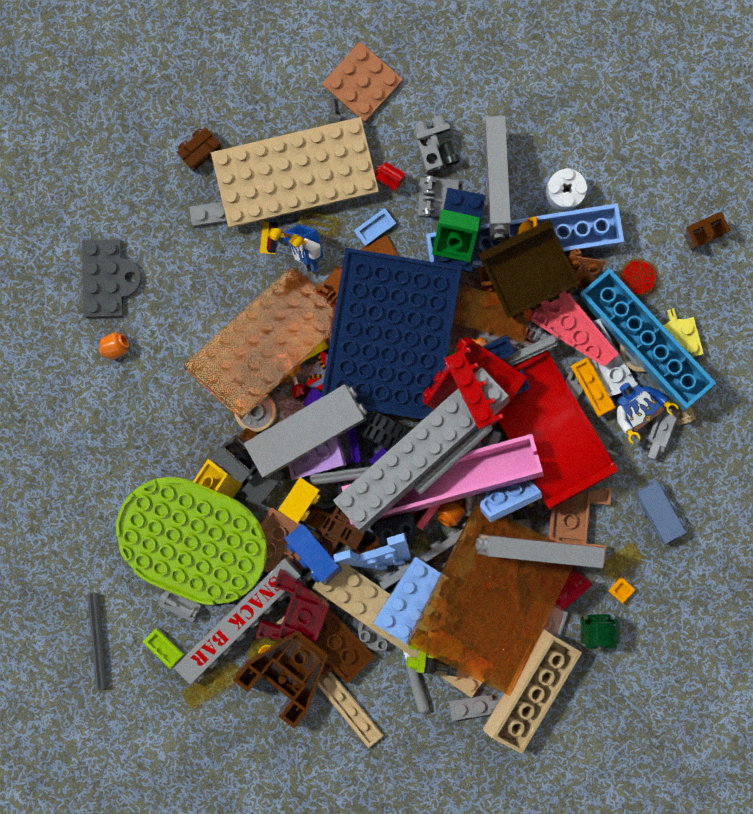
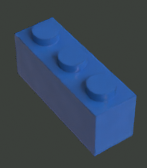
(312, 554)

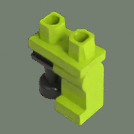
(427, 664)

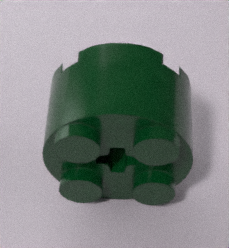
(600, 631)

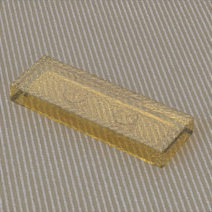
(209, 685)

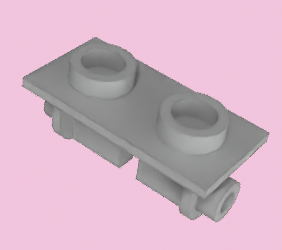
(179, 605)

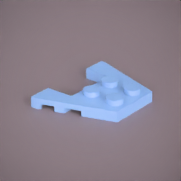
(394, 553)

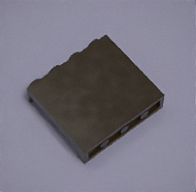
(529, 270)

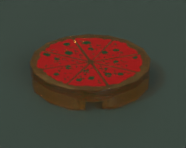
(639, 276)

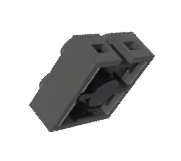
(235, 459)

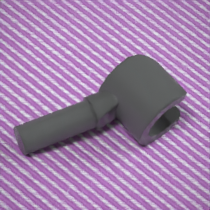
(334, 118)

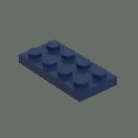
(465, 203)

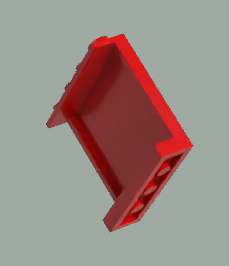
(503, 374)

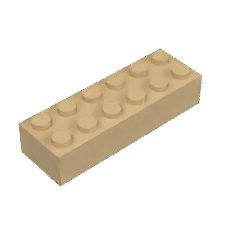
(543, 676)

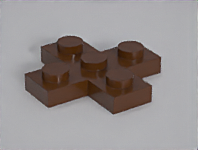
(335, 529)

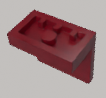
(573, 588)

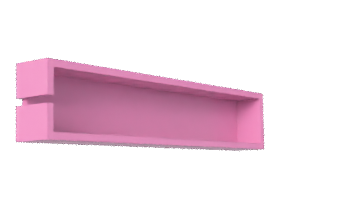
(475, 474)

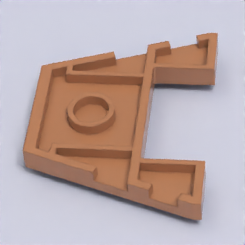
(570, 519)

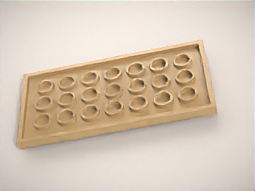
(294, 172)

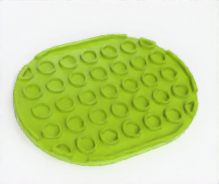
(191, 540)

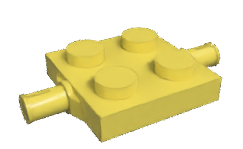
(685, 333)

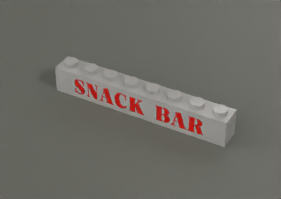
(234, 624)

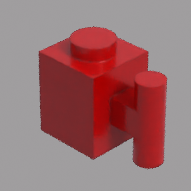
(389, 176)

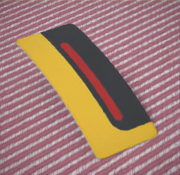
(267, 244)

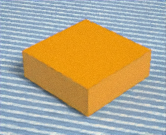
(621, 590)

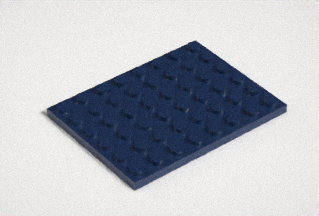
(391, 330)

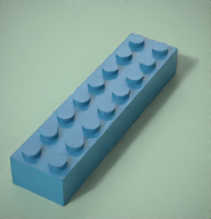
(647, 340)

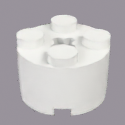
(561, 180)

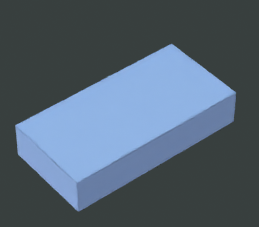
(375, 227)

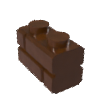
(198, 149)

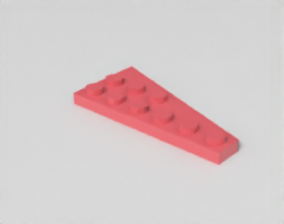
(571, 324)

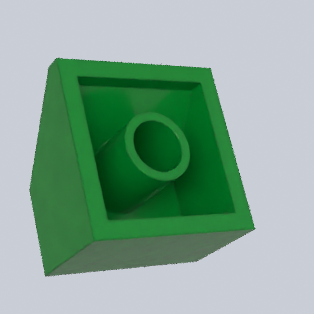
(455, 235)

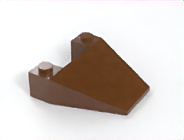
(292, 668)

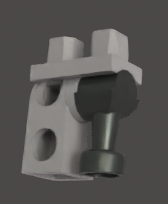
(433, 139)

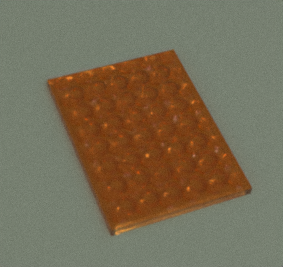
(487, 607)

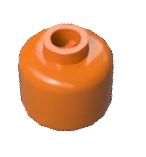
(113, 346)
(450, 513)

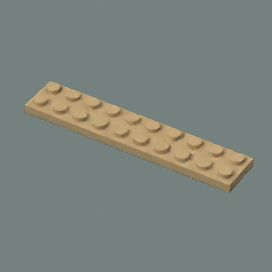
(364, 601)

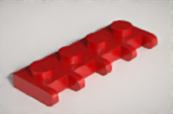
(471, 389)

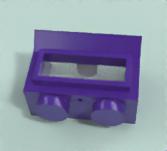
(350, 446)

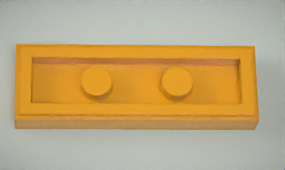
(593, 386)

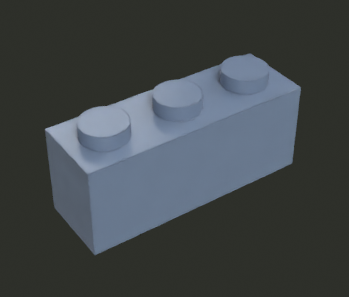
(660, 512)

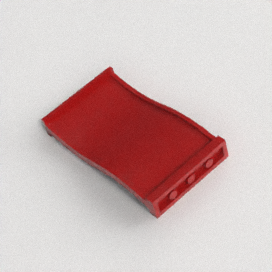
(563, 436)

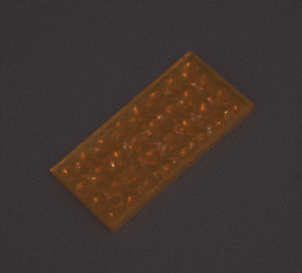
(264, 342)

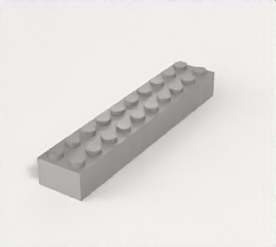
(414, 456)

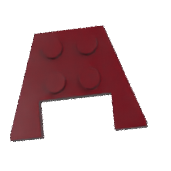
(304, 613)

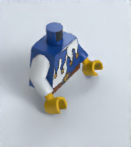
(303, 243)
(639, 407)

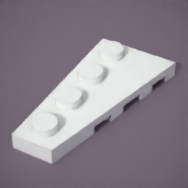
(615, 372)

